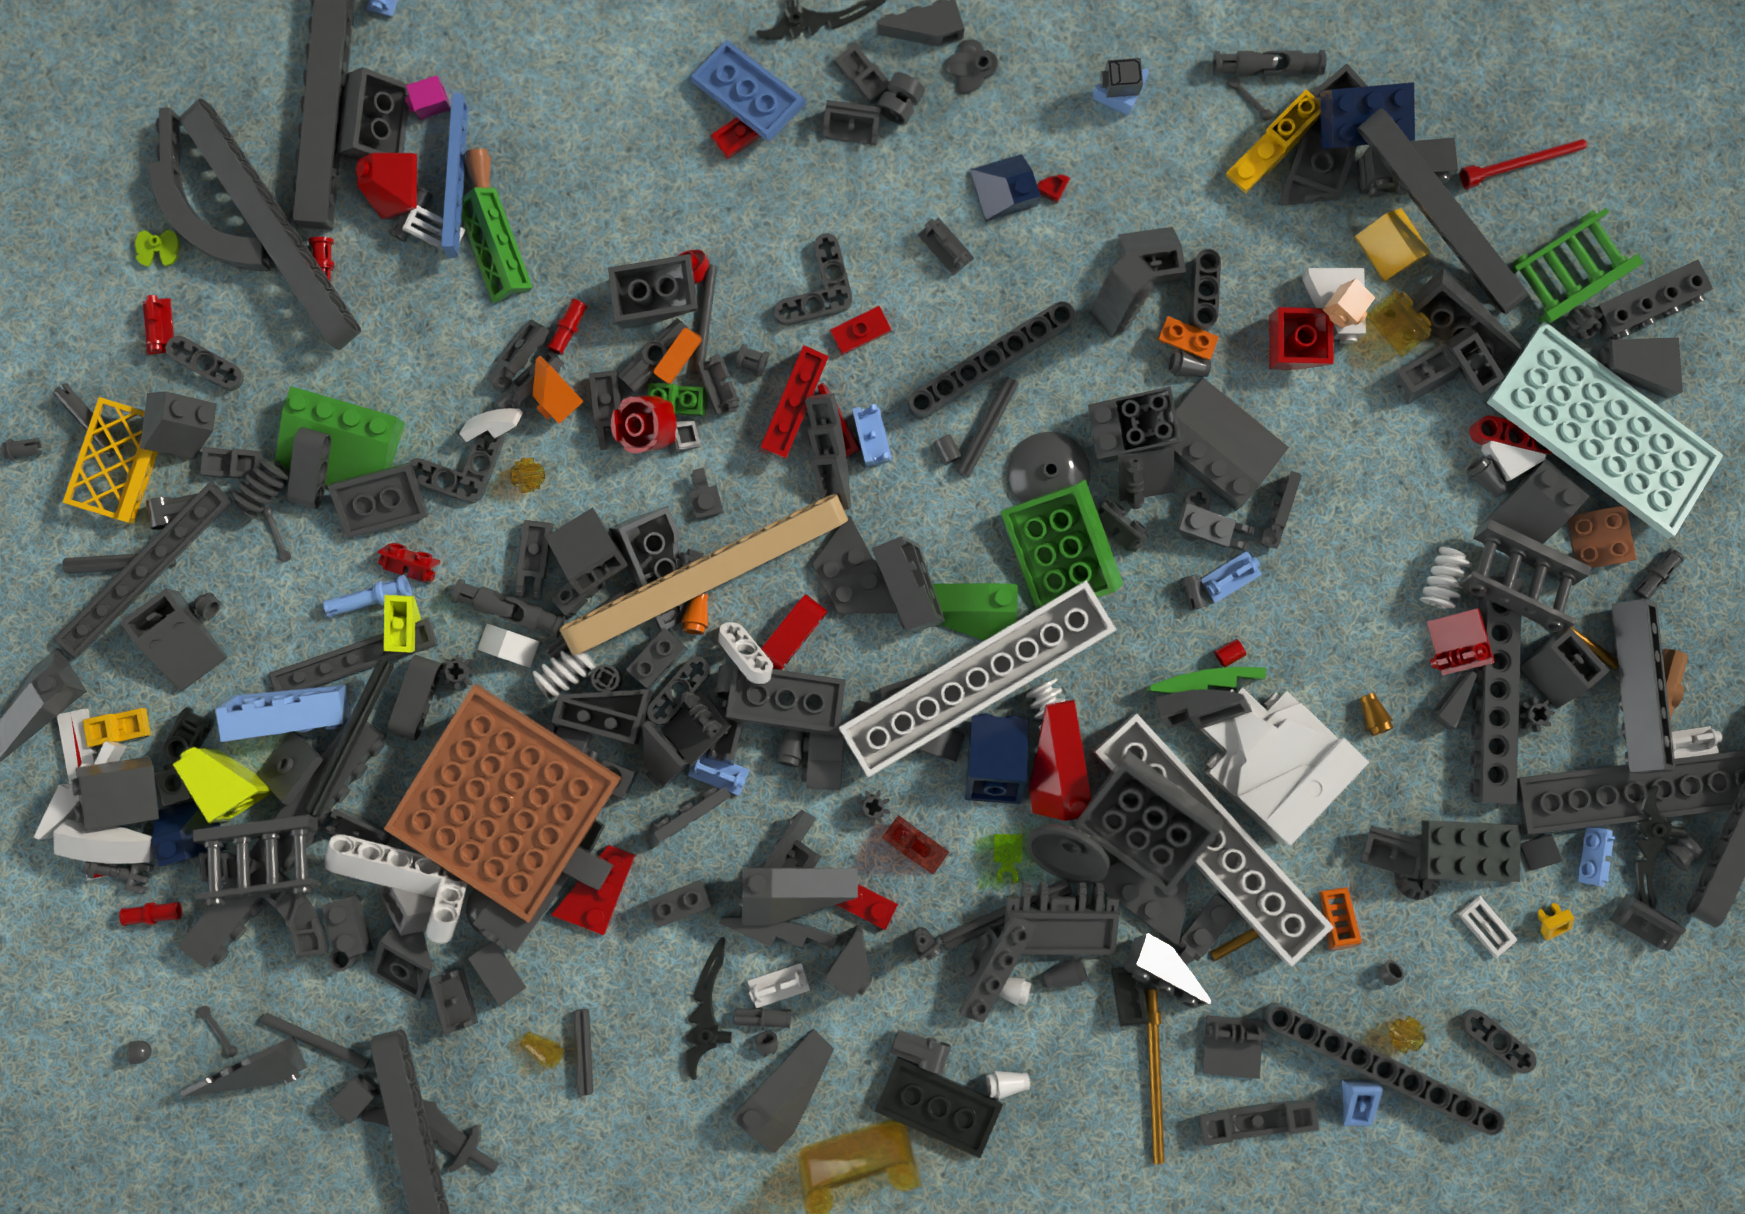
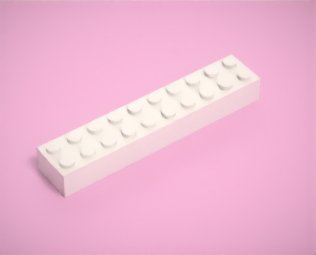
(977, 679)
(1233, 858)

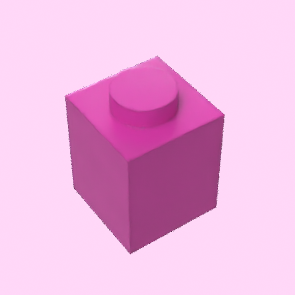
(427, 97)

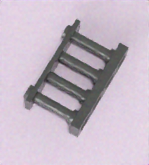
(1541, 558)
(241, 836)

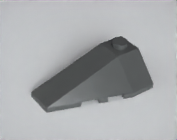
(1454, 308)

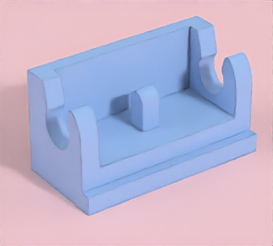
(871, 435)

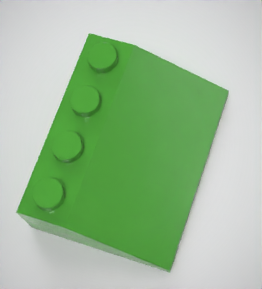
(359, 436)
(1061, 544)

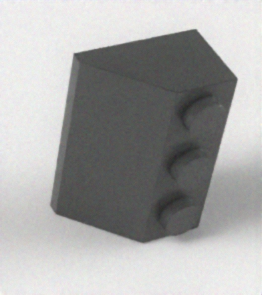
(372, 115)

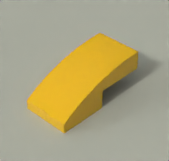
(116, 727)

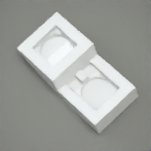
(494, 421)

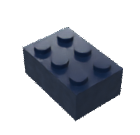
(1349, 107)

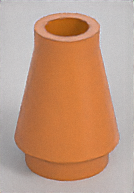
(696, 615)

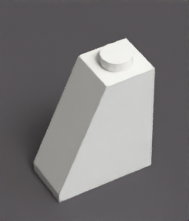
(1321, 286)

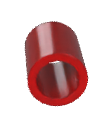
(1230, 653)

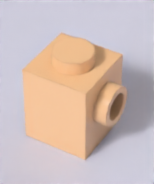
(1349, 304)

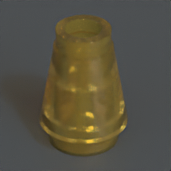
(543, 1050)

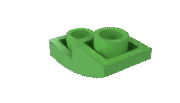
(685, 400)

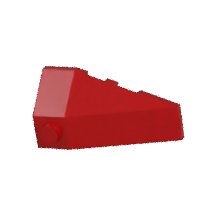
(1059, 773)

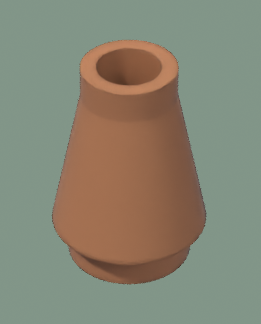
(478, 167)

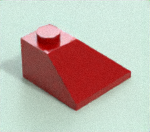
(389, 182)

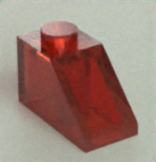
(915, 844)

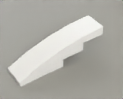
(63, 801)

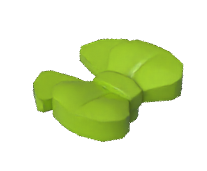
(167, 244)

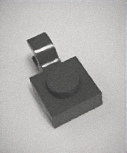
(705, 499)

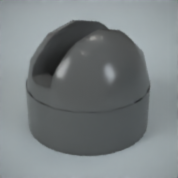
(1390, 973)
(763, 1038)
(138, 1051)

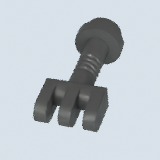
(131, 876)

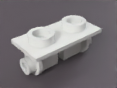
(1695, 742)
(778, 985)

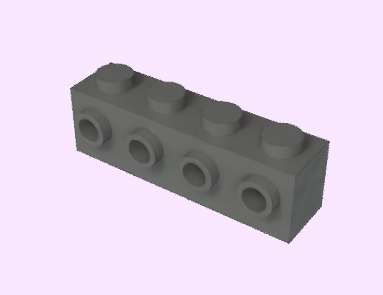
(1653, 299)

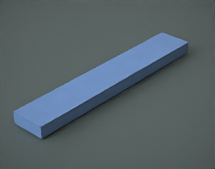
(455, 176)

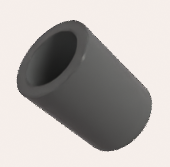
(947, 449)

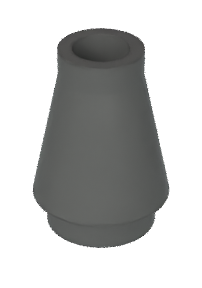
(1186, 364)
(1487, 475)
(791, 748)
(1067, 974)

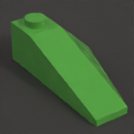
(978, 607)

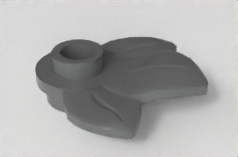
(967, 65)

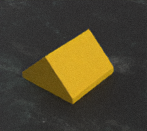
(1392, 244)

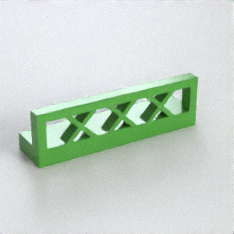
(497, 240)

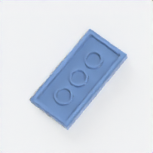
(748, 90)

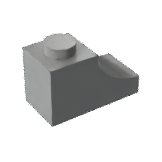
(407, 909)

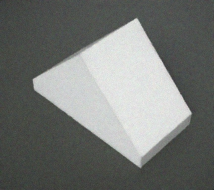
(1510, 459)
(508, 645)

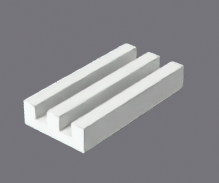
(412, 219)
(1470, 908)

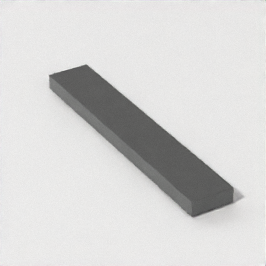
(346, 661)

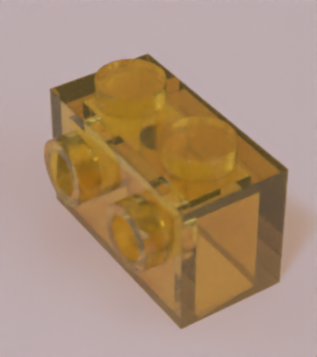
(1399, 321)

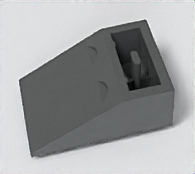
(1134, 423)
(174, 638)

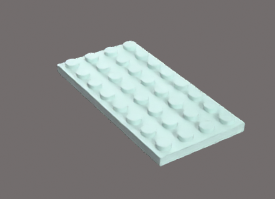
(1605, 430)

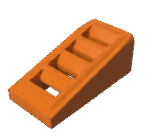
(1352, 928)

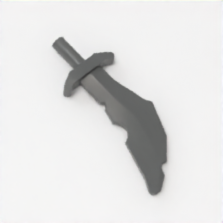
(446, 1134)

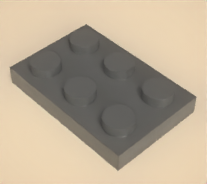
(378, 500)

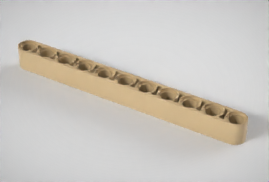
(703, 574)

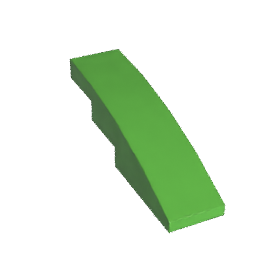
(1207, 678)

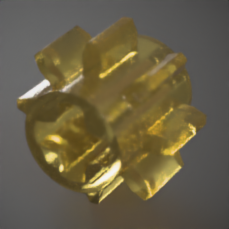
(527, 475)
(1407, 1034)

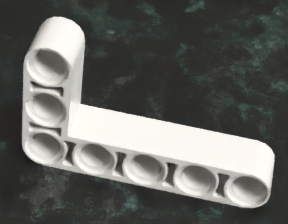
(401, 871)

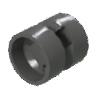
(902, 95)

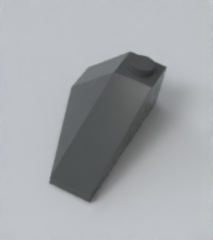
(651, 552)
(39, 700)
(782, 894)
(265, 1068)
(781, 1099)

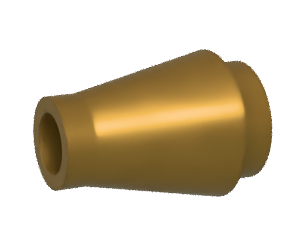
(1375, 715)

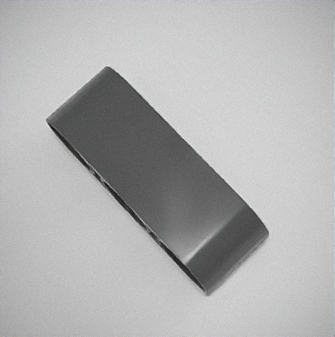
(1208, 278)
(309, 467)
(413, 698)

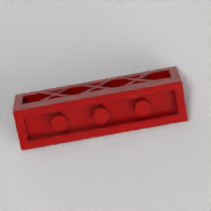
(792, 403)

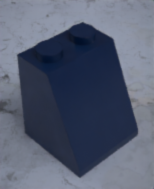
(997, 759)

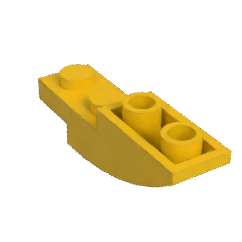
(1276, 142)

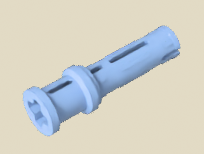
(367, 597)

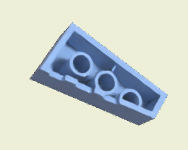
(282, 712)

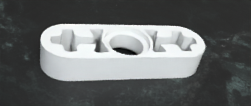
(755, 666)

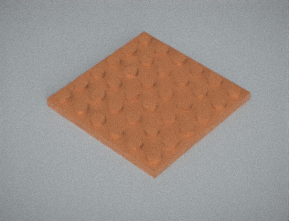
(502, 803)

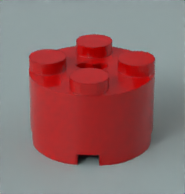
(644, 424)

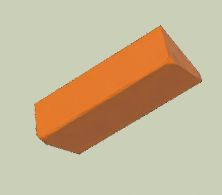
(677, 355)

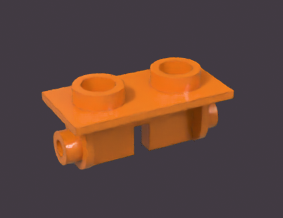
(1188, 338)

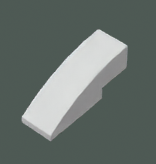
(102, 845)

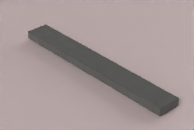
(143, 570)

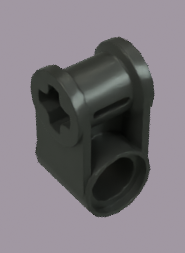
(186, 733)

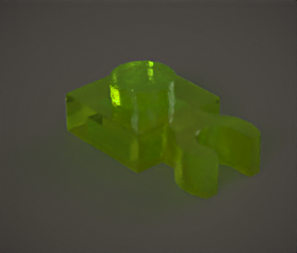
(1007, 851)

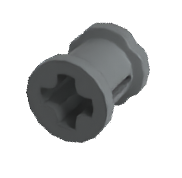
(742, 361)

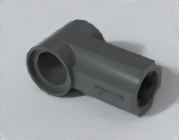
(164, 509)
(922, 1051)

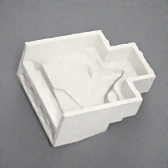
(1281, 764)

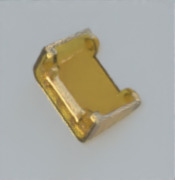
(856, 1157)

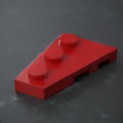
(595, 907)

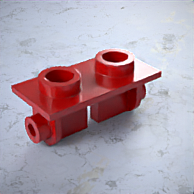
(157, 323)
(396, 556)

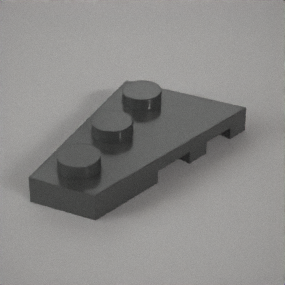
(687, 814)

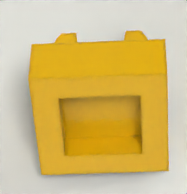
(1557, 924)

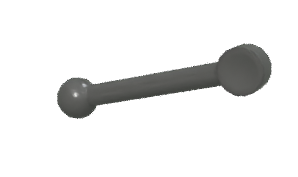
(1234, 83)
(283, 555)
(204, 1012)

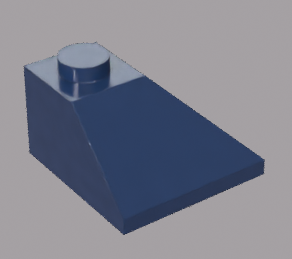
(1005, 187)
(174, 833)

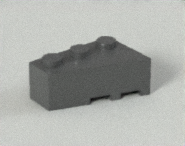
(909, 584)
(607, 714)

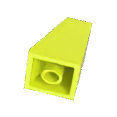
(219, 783)

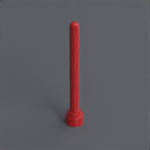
(1473, 175)

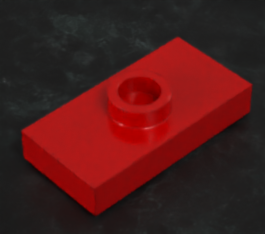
(860, 330)

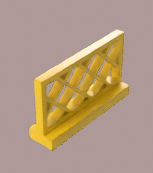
(137, 476)

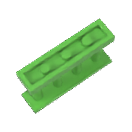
(1598, 279)

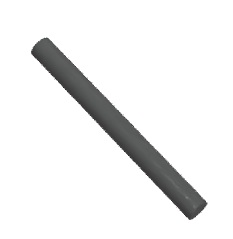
(705, 315)
(315, 1041)

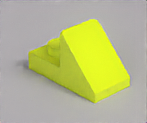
(399, 623)

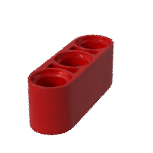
(1499, 432)
(793, 631)

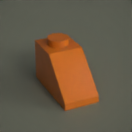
(552, 393)

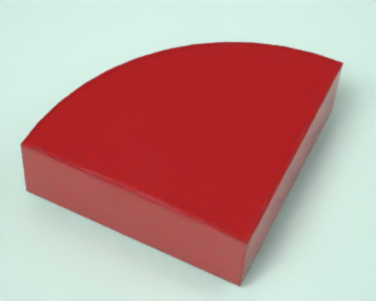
(1053, 187)

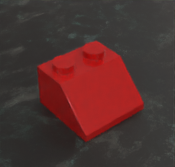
(1300, 338)

